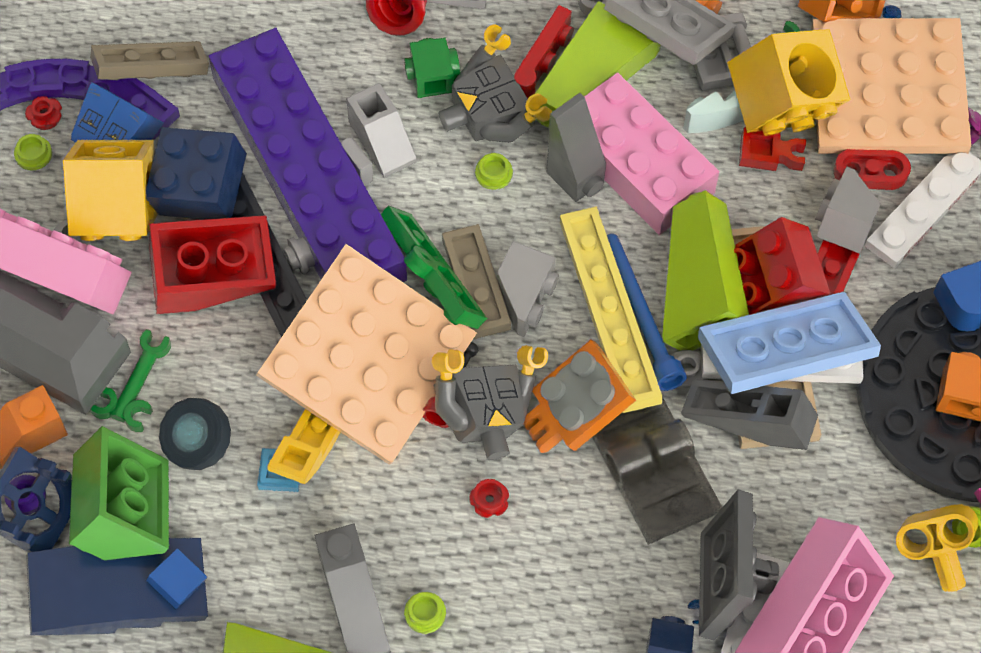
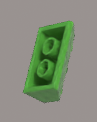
(119, 498)

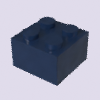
(195, 174)

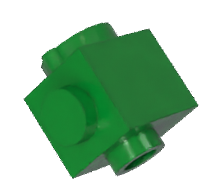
(432, 66)

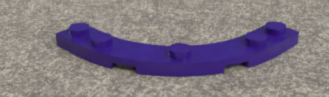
(71, 80)

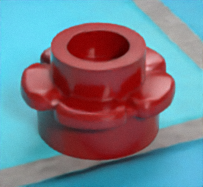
(45, 120)
(491, 488)

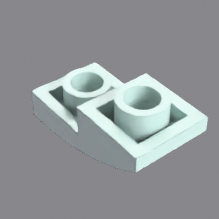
(712, 113)

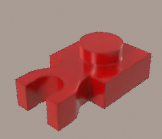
(768, 151)

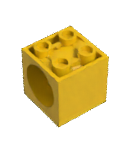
(788, 81)
(108, 189)

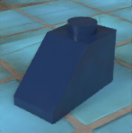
(670, 636)

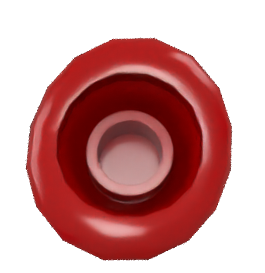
(396, 16)

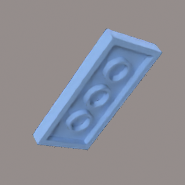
(788, 342)

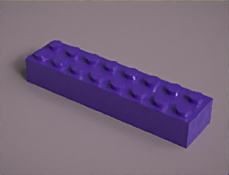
(302, 154)

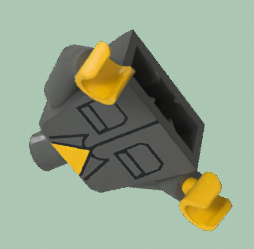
(490, 98)
(485, 400)

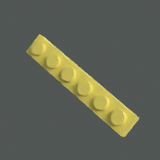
(610, 305)

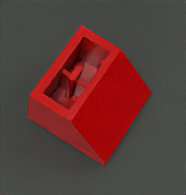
(780, 266)

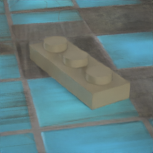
(149, 60)
(473, 267)

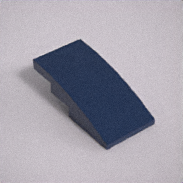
(88, 595)

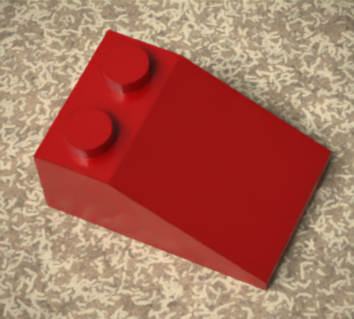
(209, 262)

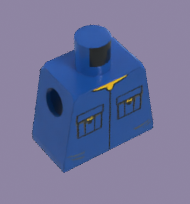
(112, 118)

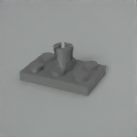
(730, 567)

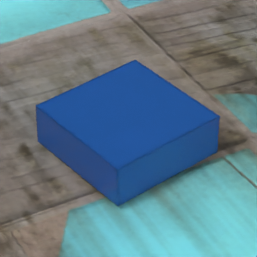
(176, 578)

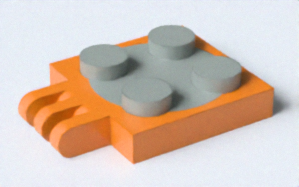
(577, 400)

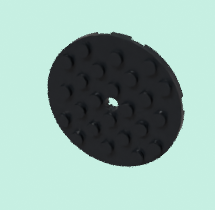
(902, 396)

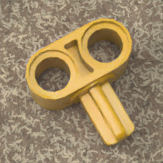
(941, 541)

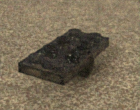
(657, 471)

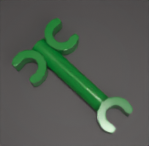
(126, 405)

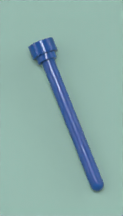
(667, 369)

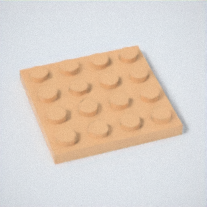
(901, 85)
(364, 354)

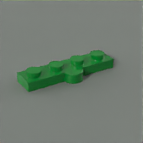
(430, 265)

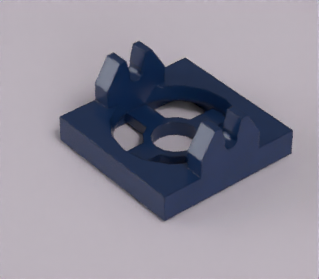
(22, 462)

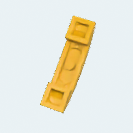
(305, 449)

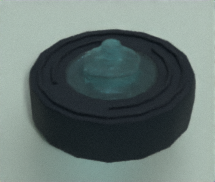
(194, 433)

